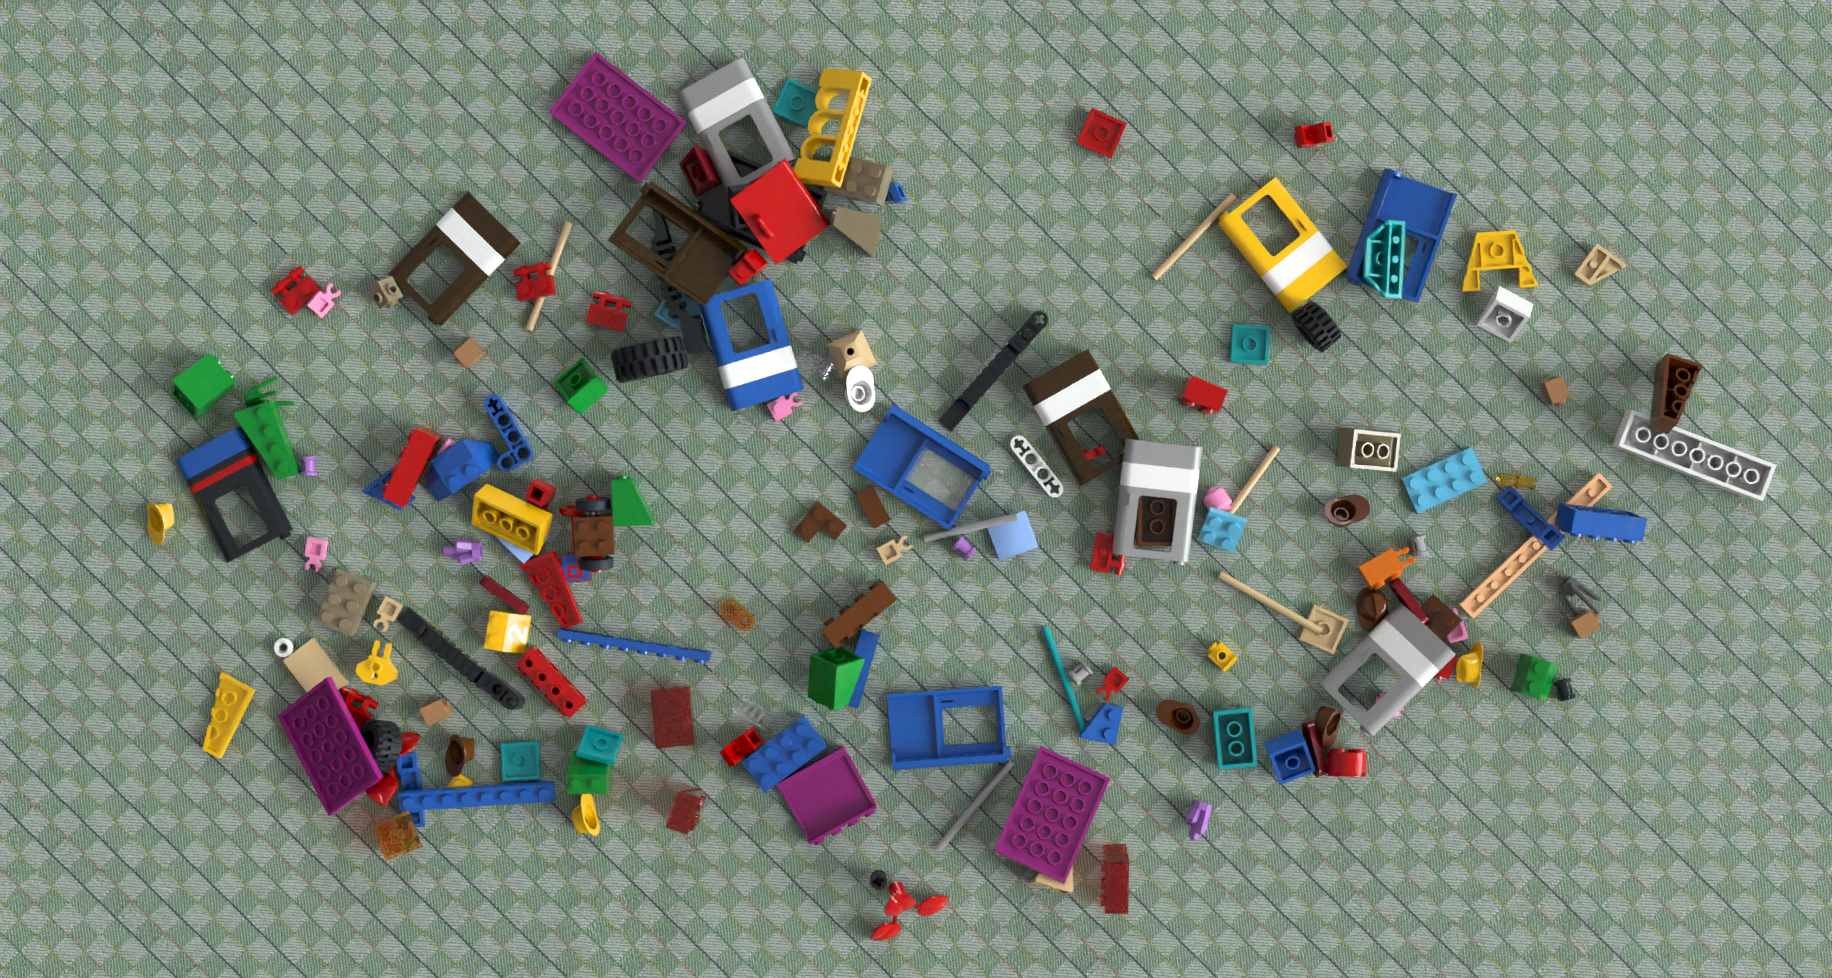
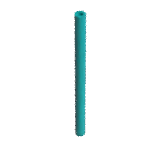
(1064, 679)

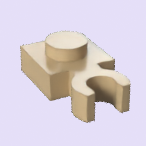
(891, 551)
(389, 611)

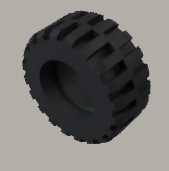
(649, 359)

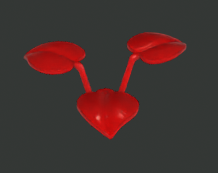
(388, 785)
(900, 902)

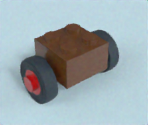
(594, 534)

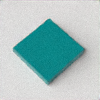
(796, 103)
(1249, 344)
(600, 745)
(520, 760)

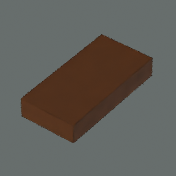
(873, 507)

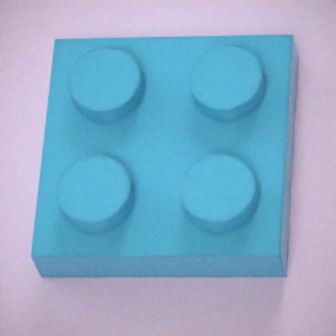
(1222, 529)

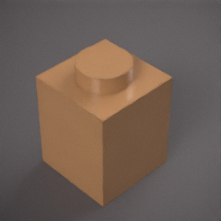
(469, 353)
(1555, 391)
(1584, 624)
(436, 711)

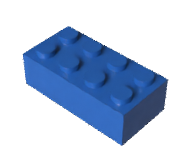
(1600, 523)
(784, 753)

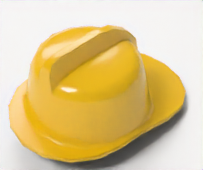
(159, 519)
(1469, 666)
(585, 816)

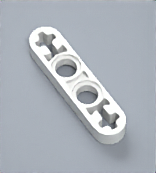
(1033, 469)

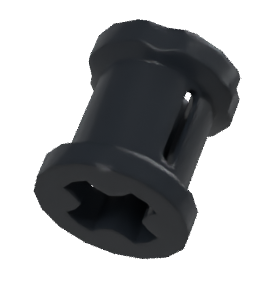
(1564, 689)
(881, 874)

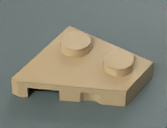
(1598, 265)

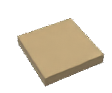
(1332, 631)

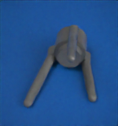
(1570, 587)

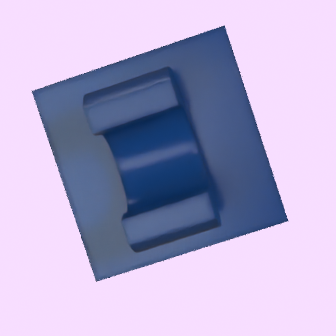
(896, 193)

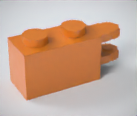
(1384, 567)

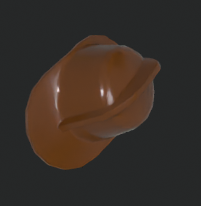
(1346, 510)
(1371, 608)
(1178, 716)
(1328, 723)
(458, 753)

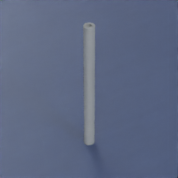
(970, 527)

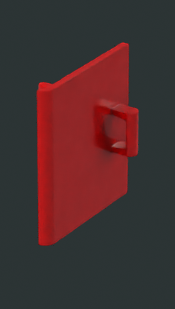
(780, 211)

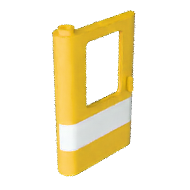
(1298, 268)

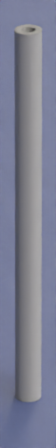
(975, 804)

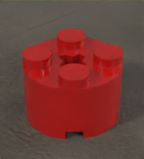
(1347, 764)

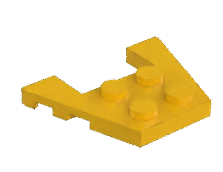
(1495, 252)

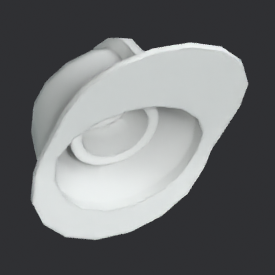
(860, 389)

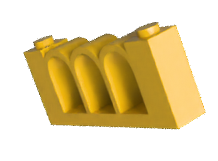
(833, 83)

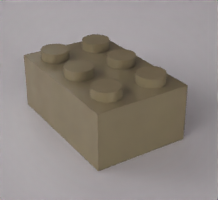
(864, 182)
(346, 602)

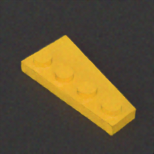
(229, 708)

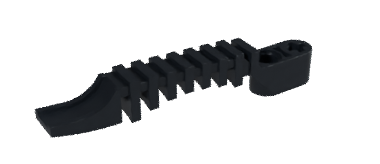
(691, 326)
(990, 374)
(439, 644)

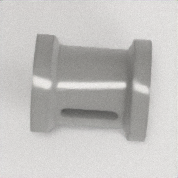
(1418, 545)
(1080, 672)

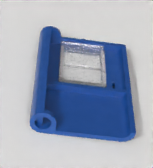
(924, 462)

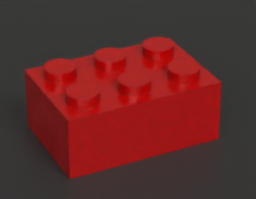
(1202, 395)

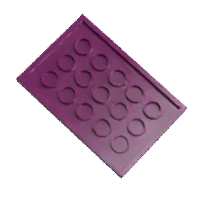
(618, 117)
(330, 746)
(1051, 815)

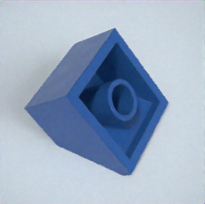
(1289, 756)

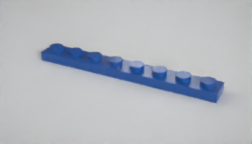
(626, 644)
(476, 796)

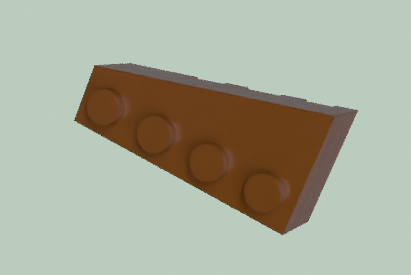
(1671, 390)
(859, 614)

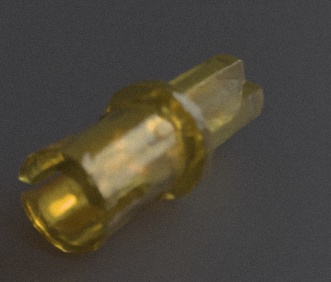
(1516, 481)

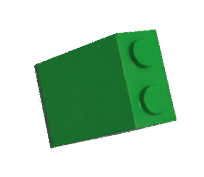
(202, 385)
(629, 504)
(833, 677)
(1534, 677)
(588, 776)

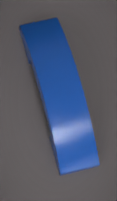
(1529, 518)
(865, 648)
(411, 780)

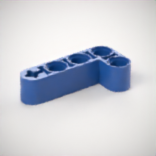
(515, 447)

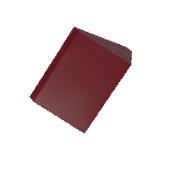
(699, 171)

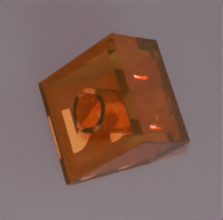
(397, 835)

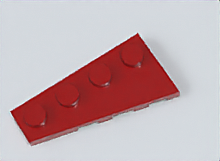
(552, 584)

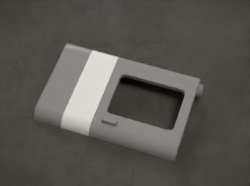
(723, 100)
(1162, 472)
(1408, 649)

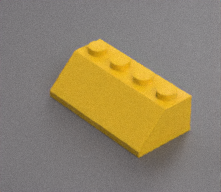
(511, 518)

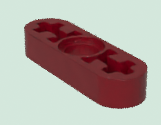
(504, 594)
(1408, 600)
(1315, 748)

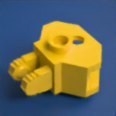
(378, 664)

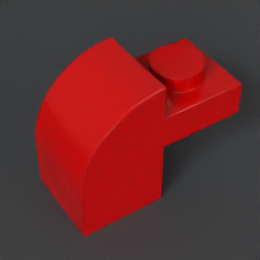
(1314, 134)
(748, 267)
(540, 494)
(741, 746)

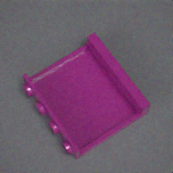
(827, 795)

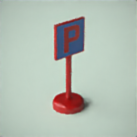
(569, 562)

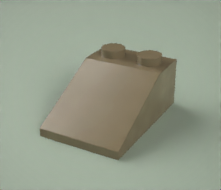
(1368, 449)

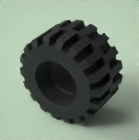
(1316, 326)
(383, 741)

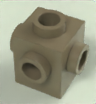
(386, 293)

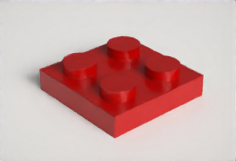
(1101, 133)

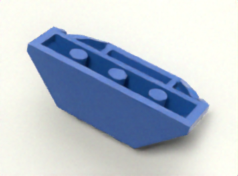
(459, 466)

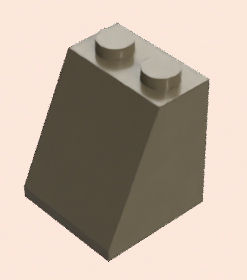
(859, 228)

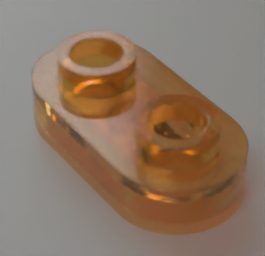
(738, 615)

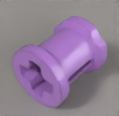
(308, 465)
(963, 548)

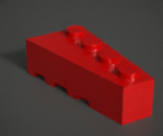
(411, 465)

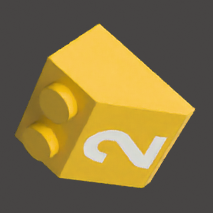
(507, 631)

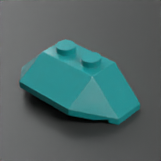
(1385, 258)

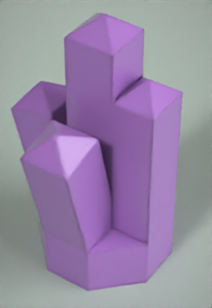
(464, 551)
(1198, 819)

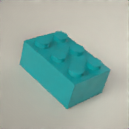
(1234, 737)

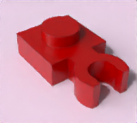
(1095, 452)
(1114, 681)

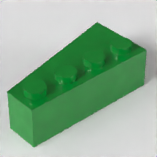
(270, 438)

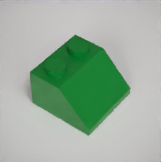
(581, 386)

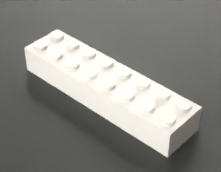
(1695, 456)

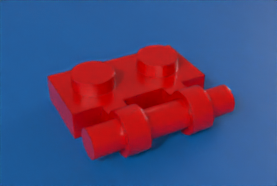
(536, 287)
(299, 295)
(608, 317)
(1102, 555)
(359, 715)

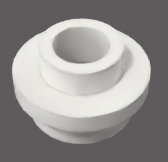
(277, 647)

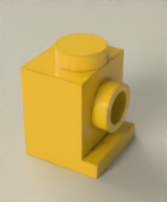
(1225, 663)

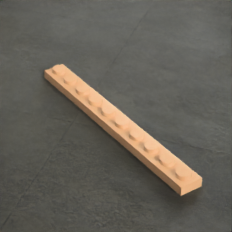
(1527, 552)

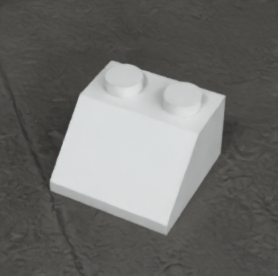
(1505, 314)

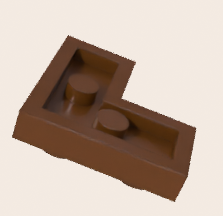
(819, 518)
(1444, 618)

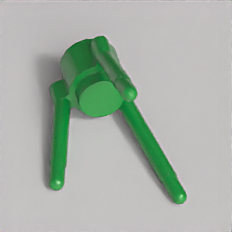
(255, 396)

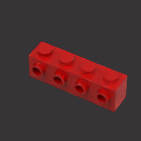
(551, 681)

